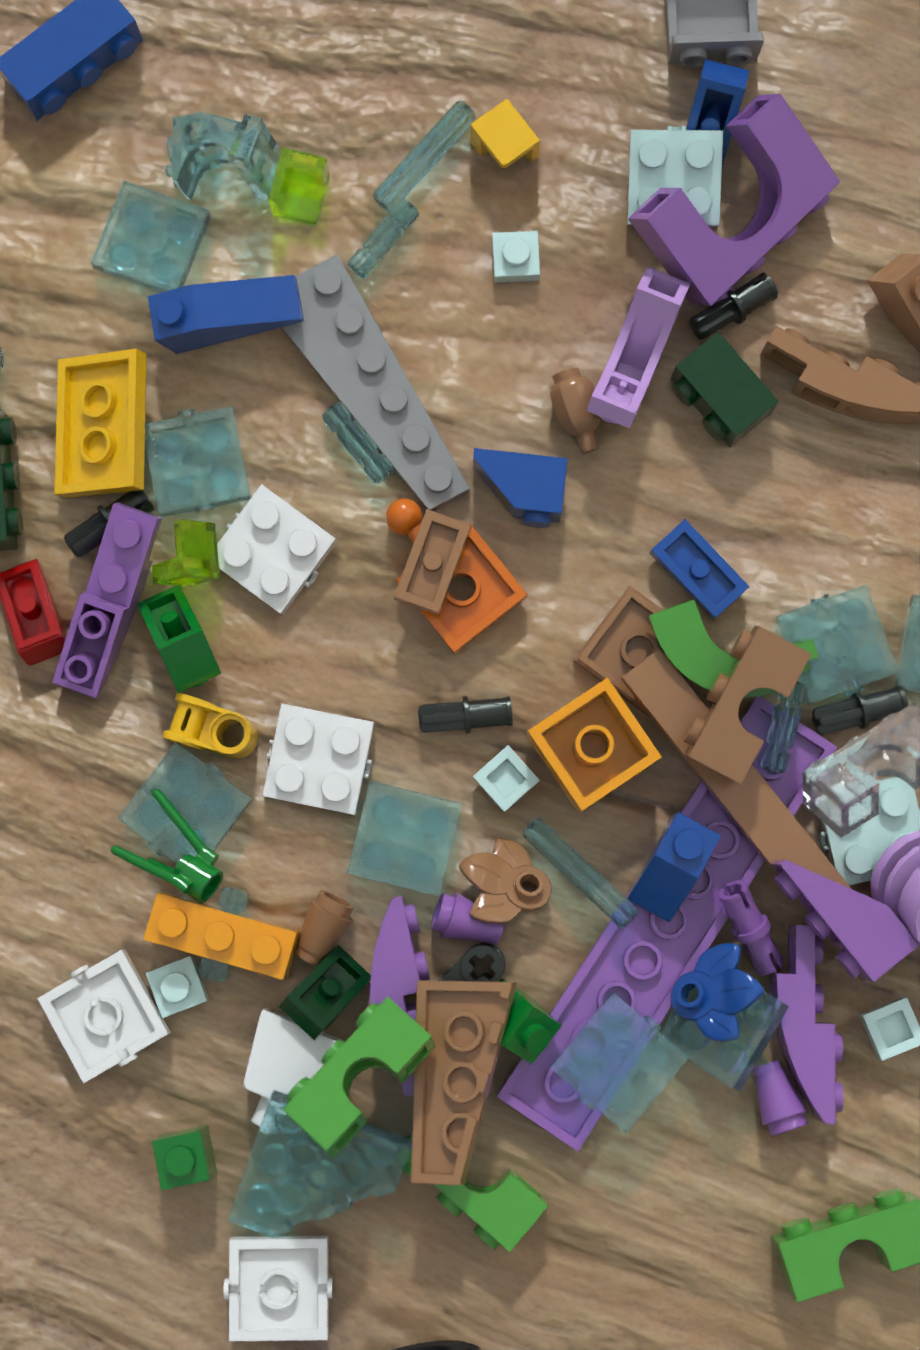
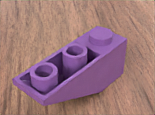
(860, 927)

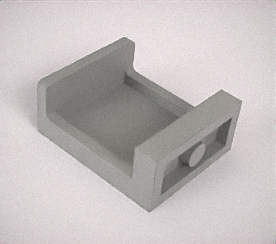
(712, 31)

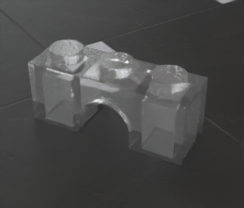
(843, 784)

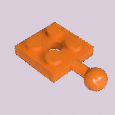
(495, 586)

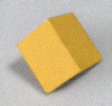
(504, 135)

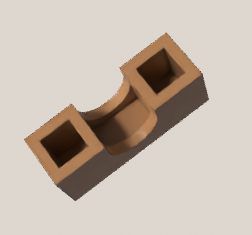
(760, 662)

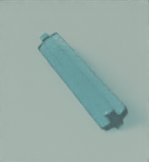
(424, 155)
(580, 873)

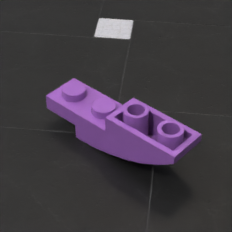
(109, 601)
(397, 965)
(808, 1045)

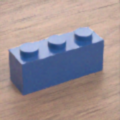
(68, 53)

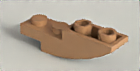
(826, 380)

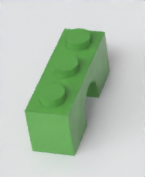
(384, 1040)
(500, 1210)
(812, 1250)

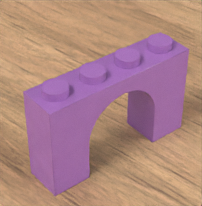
(791, 184)

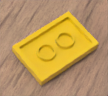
(100, 424)

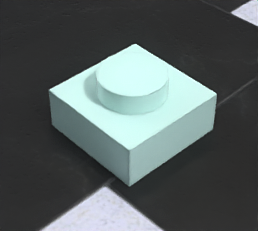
(515, 256)
(506, 778)
(177, 986)
(892, 1028)

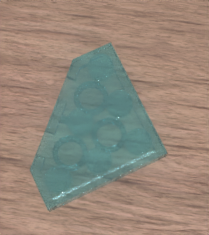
(297, 1181)

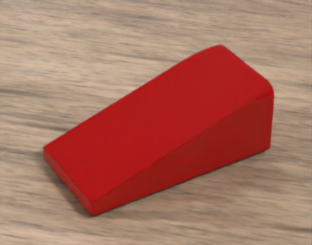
(31, 613)

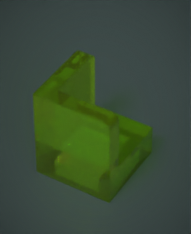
(299, 186)
(195, 556)

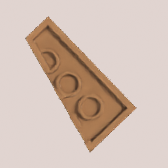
(456, 1077)

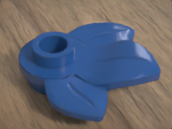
(721, 992)

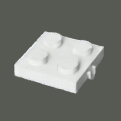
(273, 549)
(318, 759)
(104, 1015)
(278, 1288)

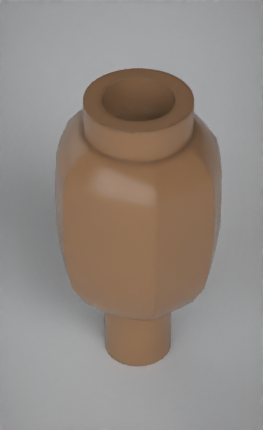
(570, 401)

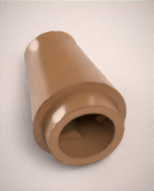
(323, 926)

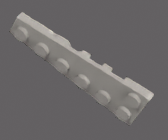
(365, 376)

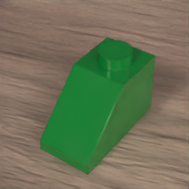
(179, 639)

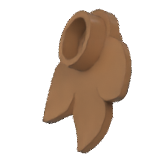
(499, 881)

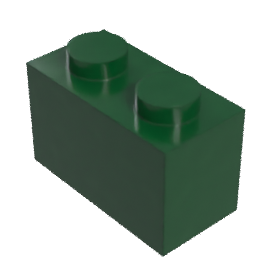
(722, 390)

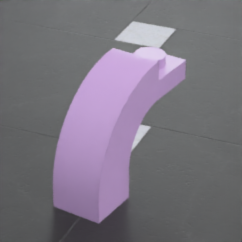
(638, 348)

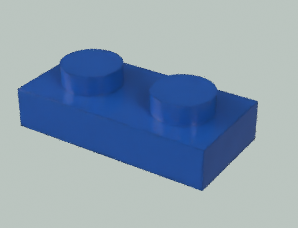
(699, 569)

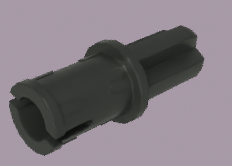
(735, 307)
(90, 532)
(858, 710)
(465, 715)

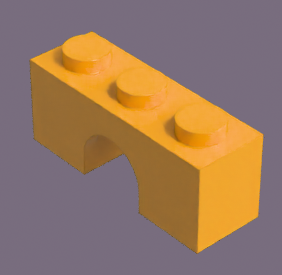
(222, 936)

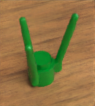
(192, 874)

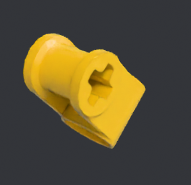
(202, 726)

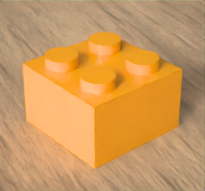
(593, 745)

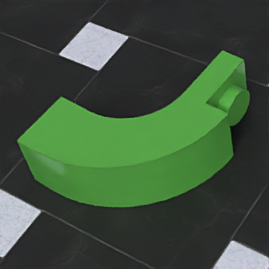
(692, 650)

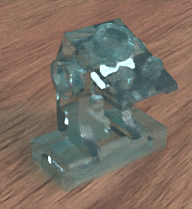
(243, 144)

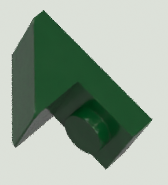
(325, 992)

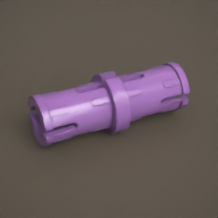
(750, 927)

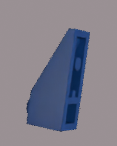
(223, 311)

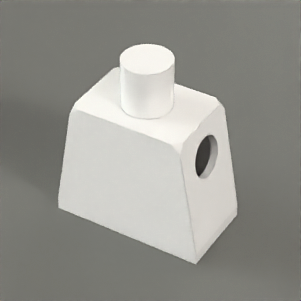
(281, 1057)

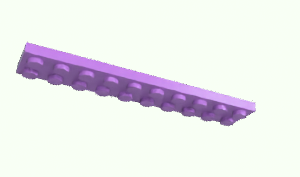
(650, 953)

